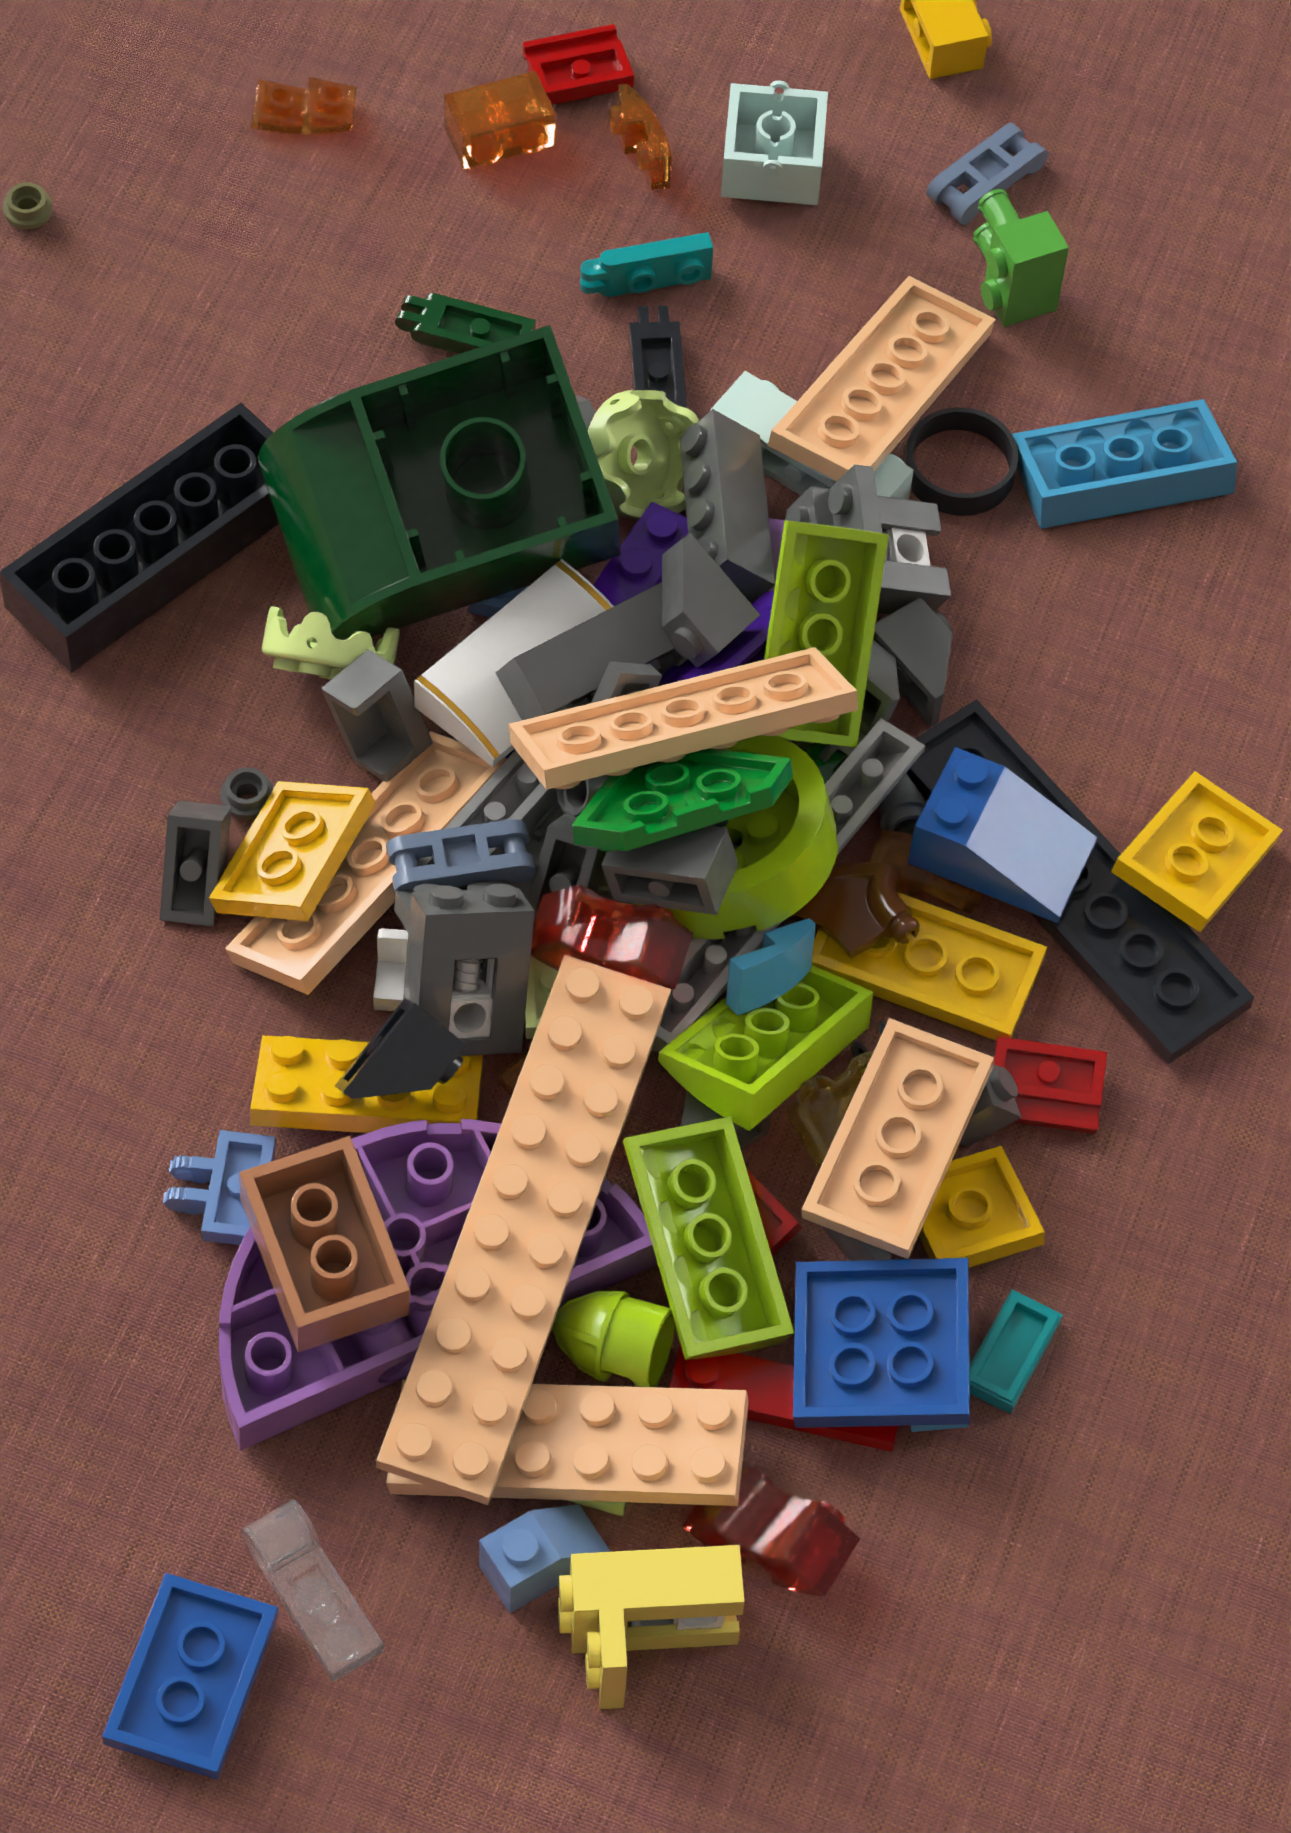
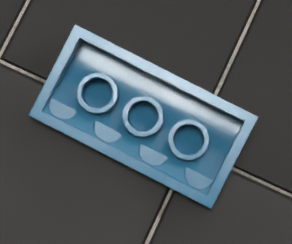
(1124, 463)

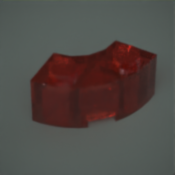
(610, 934)
(789, 1537)

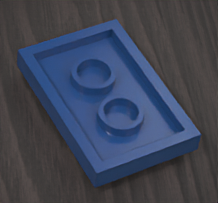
(191, 1676)

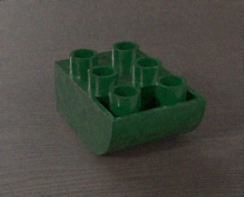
(439, 487)

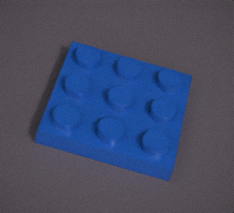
(882, 1343)

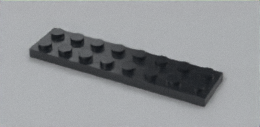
(1117, 935)

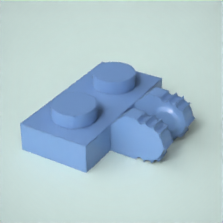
(222, 1209)

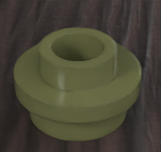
(27, 206)

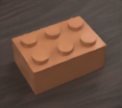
(324, 1244)

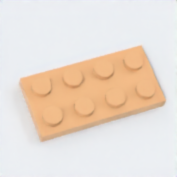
(898, 1138)

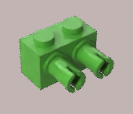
(1022, 260)

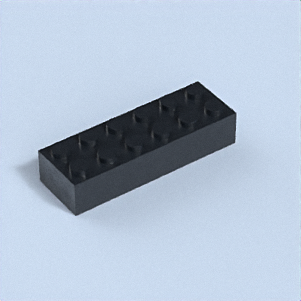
(144, 541)

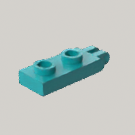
(648, 266)

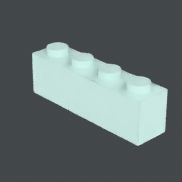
(761, 407)

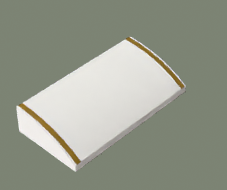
(462, 687)

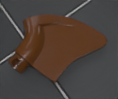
(860, 907)

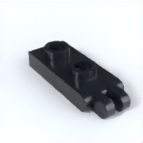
(657, 355)

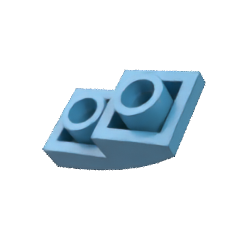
(773, 970)

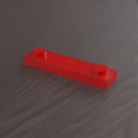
(769, 1394)

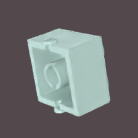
(774, 143)

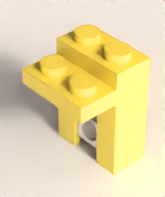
(647, 1603)

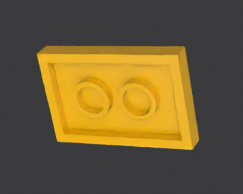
(292, 851)
(1196, 851)

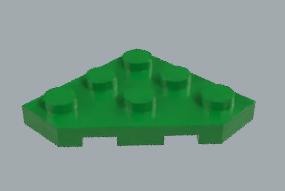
(679, 797)

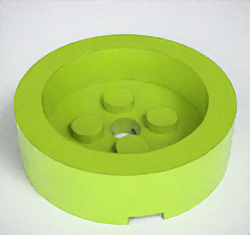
(782, 852)

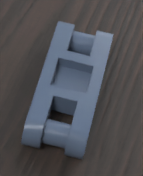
(986, 169)
(462, 855)

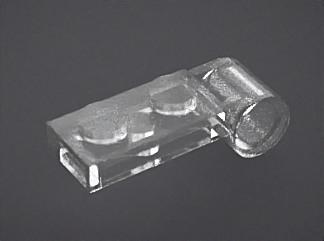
(312, 1590)

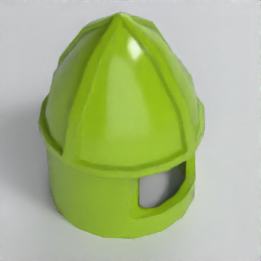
(617, 1336)

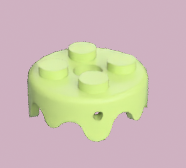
(655, 429)
(315, 650)

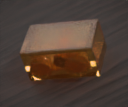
(499, 120)

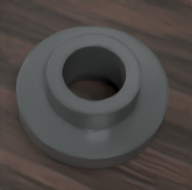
(241, 782)

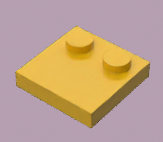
(981, 1212)

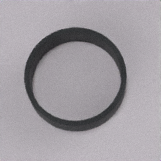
(968, 420)

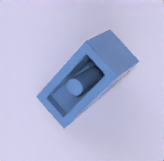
(534, 1550)

